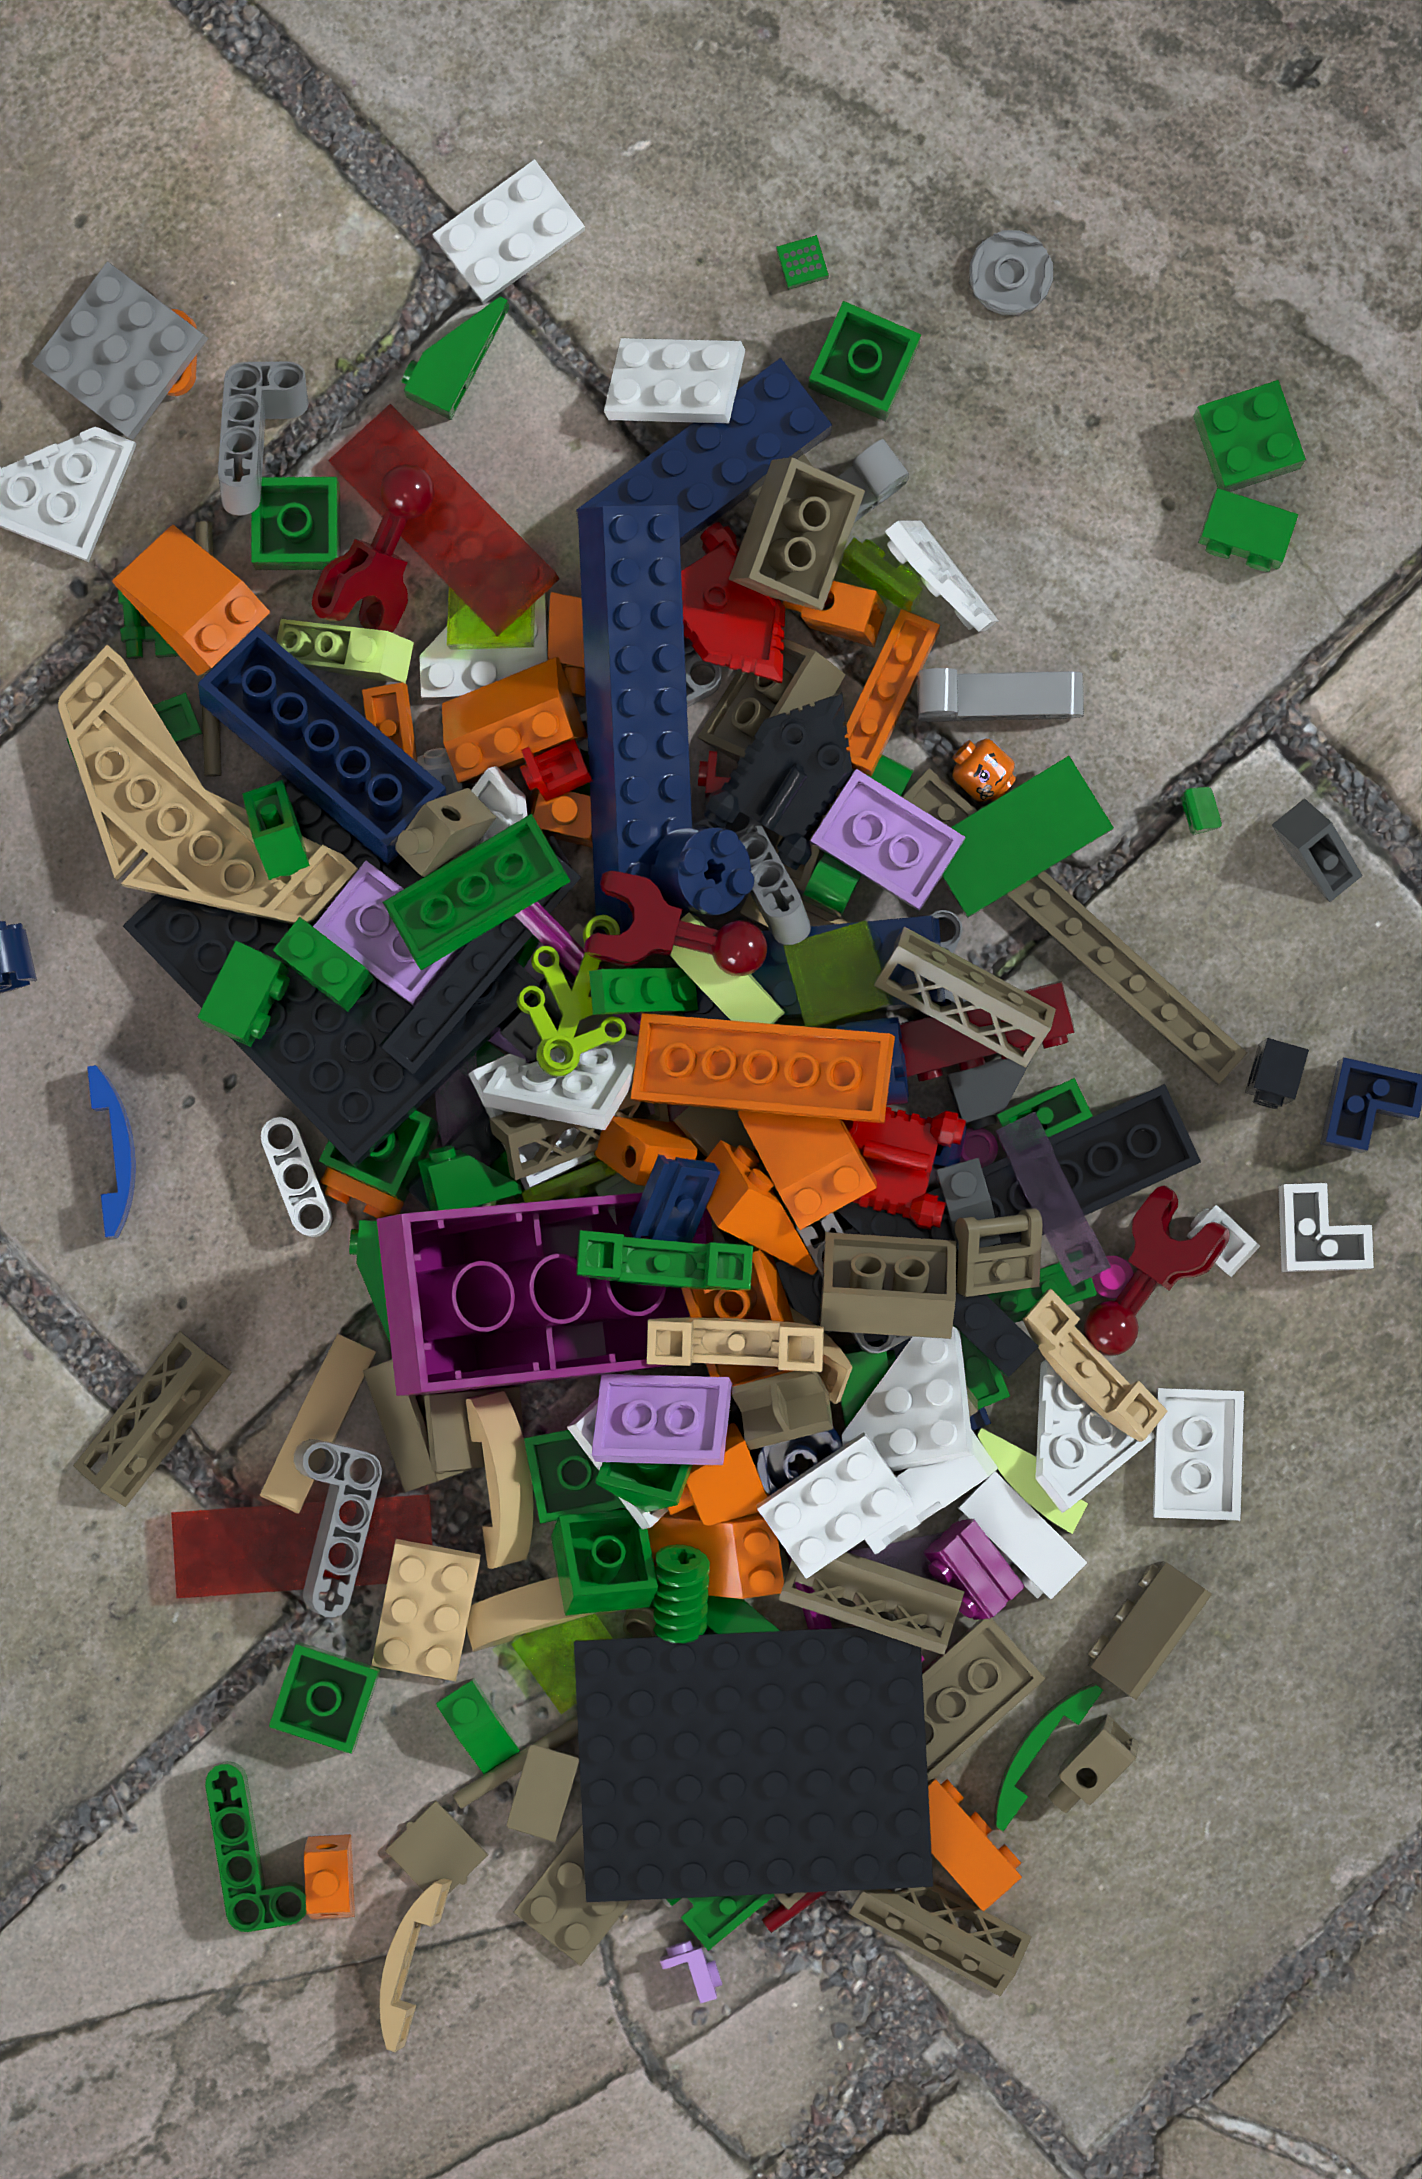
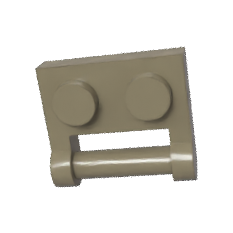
(999, 1266)

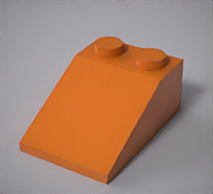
(190, 599)
(809, 1162)
(750, 1209)
(740, 1551)

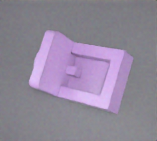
(704, 1973)

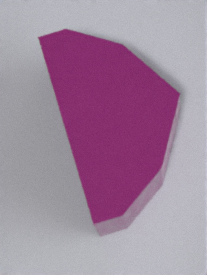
(499, 1300)

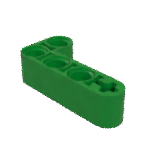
(834, 881)
(246, 1846)

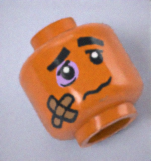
(983, 770)

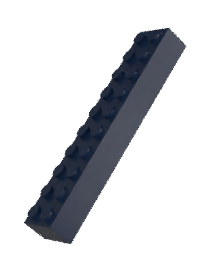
(633, 689)

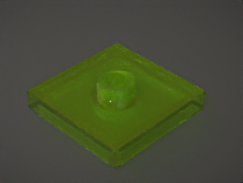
(836, 974)
(569, 1185)

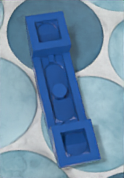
(115, 1205)

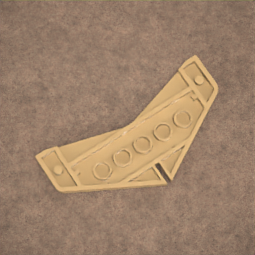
(156, 804)

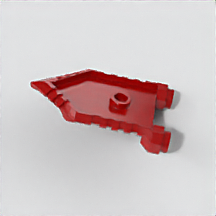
(726, 619)
(902, 1160)

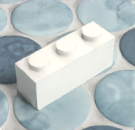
(1022, 1536)

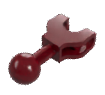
(372, 568)
(656, 926)
(1158, 1260)

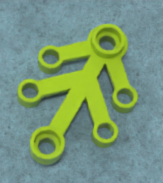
(573, 1004)

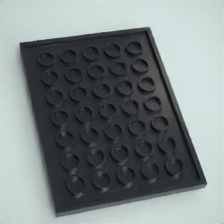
(312, 1045)
(752, 1764)

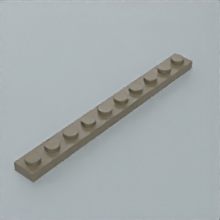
(1101, 950)

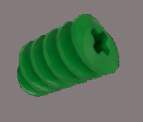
(681, 1593)

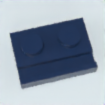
(674, 1199)

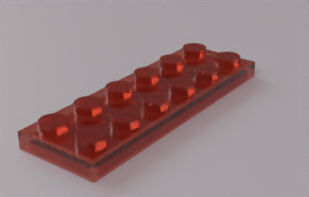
(459, 533)
(273, 1547)

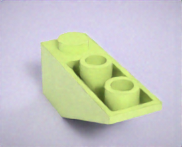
(347, 650)

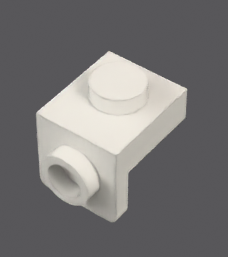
(1240, 1244)

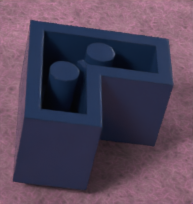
(1360, 1093)

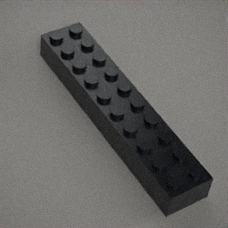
(1099, 1157)

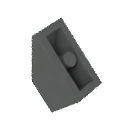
(1317, 849)
(984, 1090)
(966, 1196)

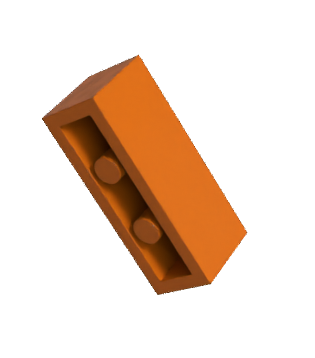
(965, 1849)

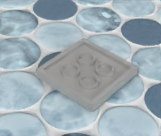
(120, 350)

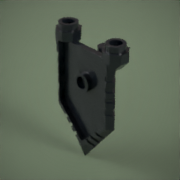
(789, 776)

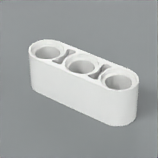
(281, 1161)

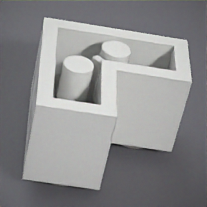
(1309, 1240)

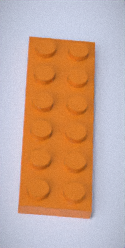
(763, 1067)

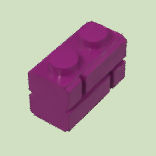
(971, 1563)

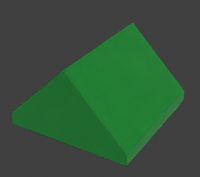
(645, 1484)

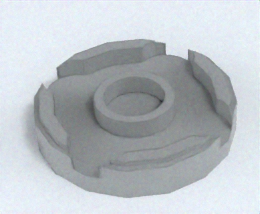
(1011, 272)

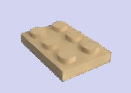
(425, 1610)

